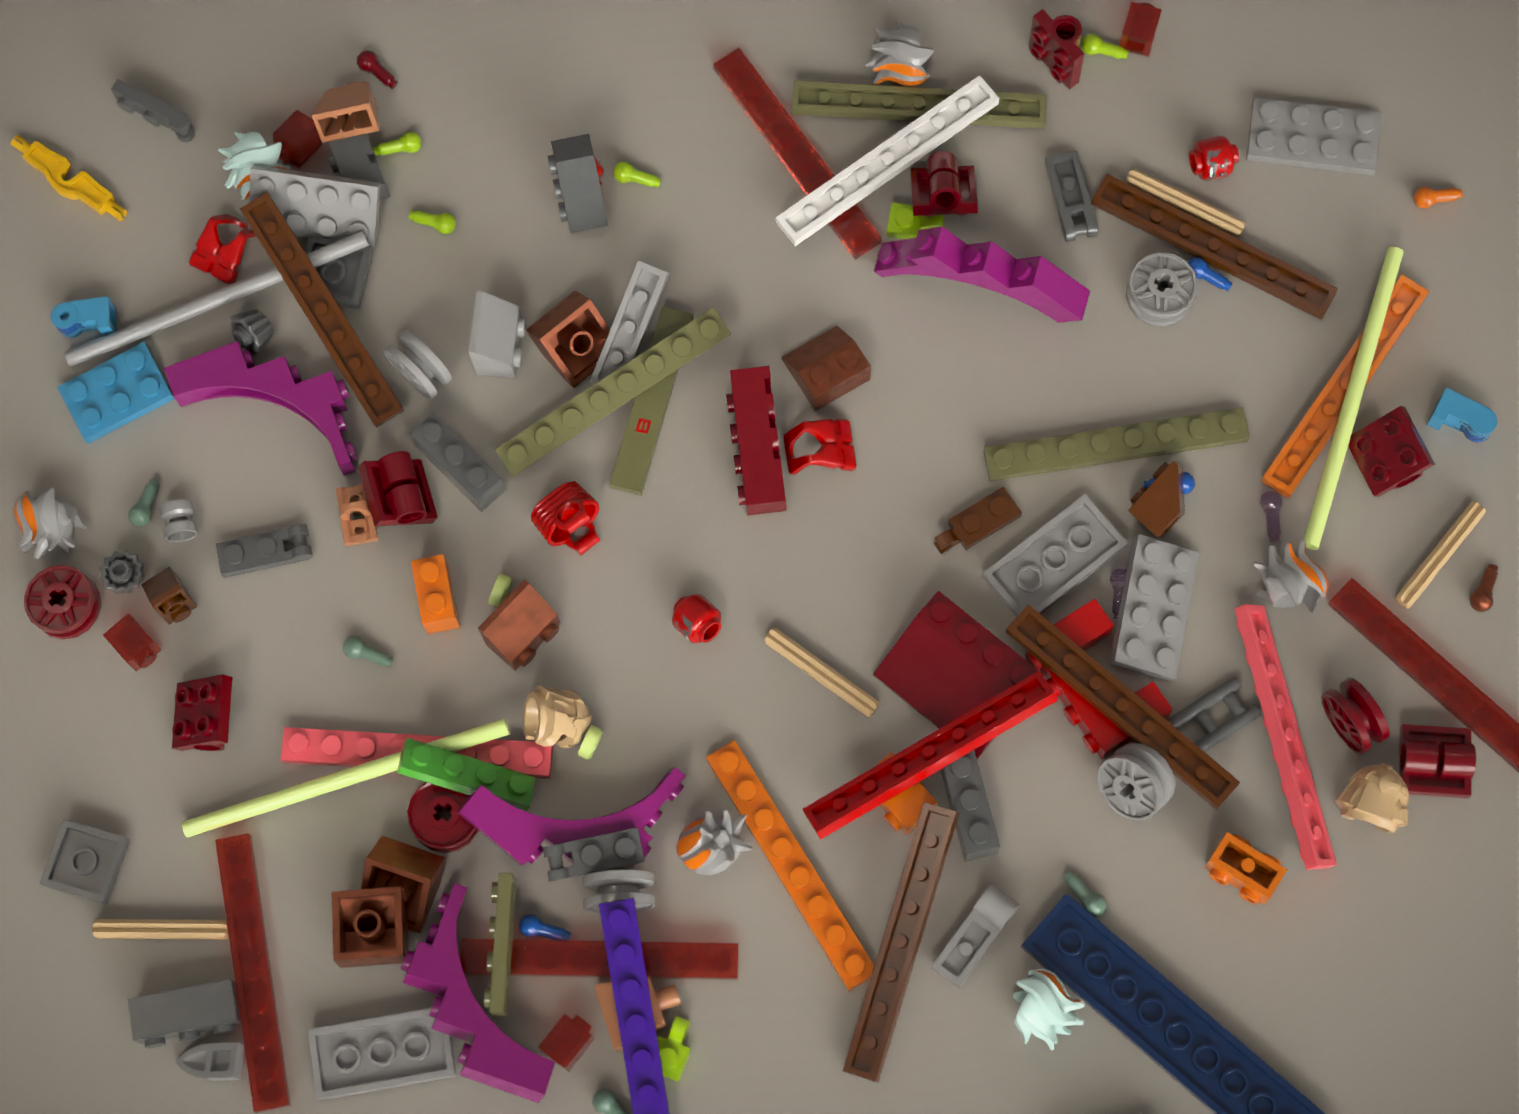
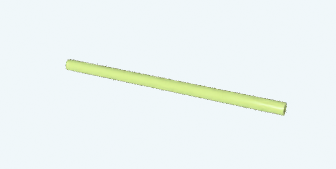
(1352, 398)
(335, 781)

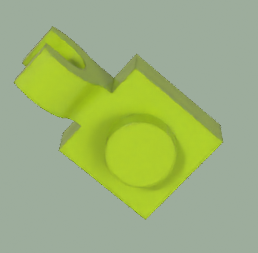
(905, 225)
(672, 1052)

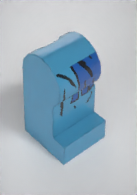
(85, 316)
(1464, 415)

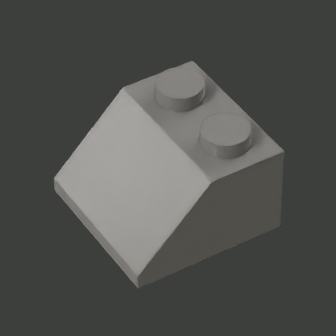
(496, 336)

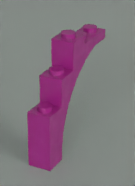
(986, 265)
(233, 373)
(522, 833)
(491, 1055)

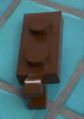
(979, 521)

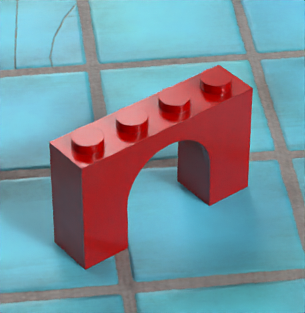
(1086, 628)

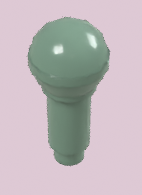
(140, 513)
(355, 648)
(1091, 901)
(605, 1102)

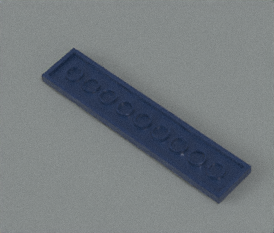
(1159, 1016)

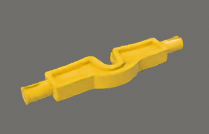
(79, 187)

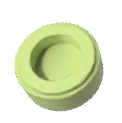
(500, 590)
(590, 742)

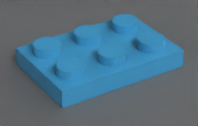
(115, 393)

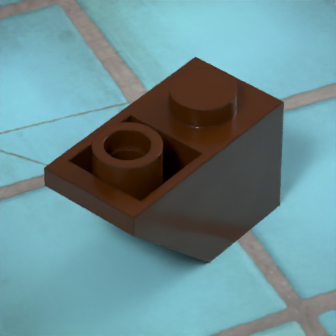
(1162, 502)
(169, 596)

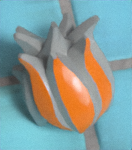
(900, 56)
(45, 522)
(1292, 578)
(712, 843)

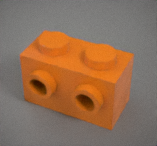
(1245, 869)

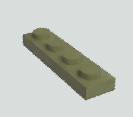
(499, 959)

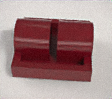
(1057, 45)
(943, 187)
(1390, 452)
(397, 490)
(202, 714)
(1437, 760)

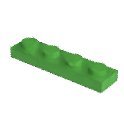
(464, 773)

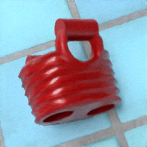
(563, 513)

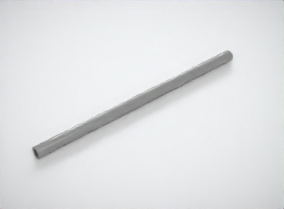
(207, 302)

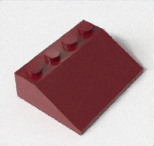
(950, 664)

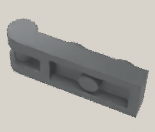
(153, 110)
(1071, 195)
(263, 551)
(594, 854)

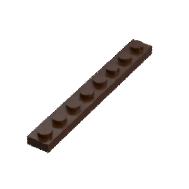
(1214, 246)
(322, 310)
(1122, 706)
(900, 942)

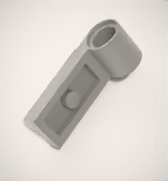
(975, 936)

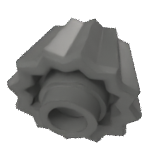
(251, 330)
(122, 572)

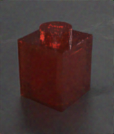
(1140, 28)
(298, 138)
(132, 643)
(567, 1041)

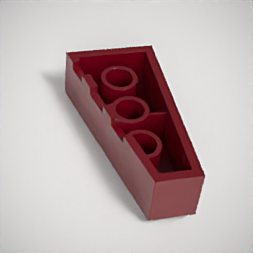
(757, 440)

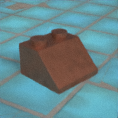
(571, 337)
(828, 367)
(520, 626)
(406, 866)
(369, 927)

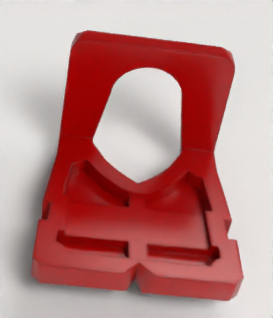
(220, 258)
(835, 446)

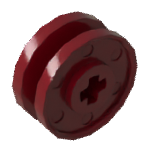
(46, 592)
(1355, 715)
(423, 819)

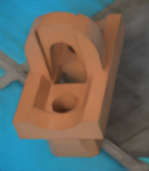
(354, 501)

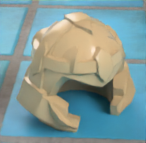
(555, 717)
(1377, 797)

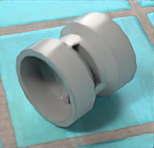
(178, 520)

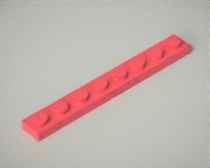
(1285, 737)
(358, 747)

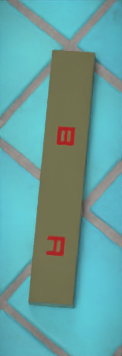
(647, 416)

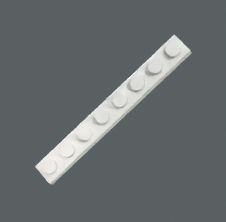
(887, 160)

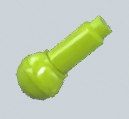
(1093, 44)
(408, 142)
(625, 173)
(443, 223)

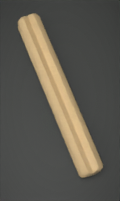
(1186, 203)
(1440, 554)
(821, 672)
(160, 929)

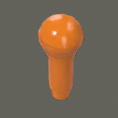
(1426, 197)

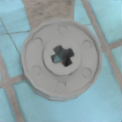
(1156, 306)
(417, 364)
(1136, 781)
(619, 885)

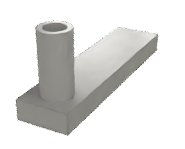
(631, 319)

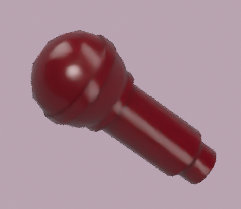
(369, 63)

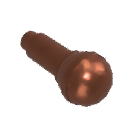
(1482, 598)

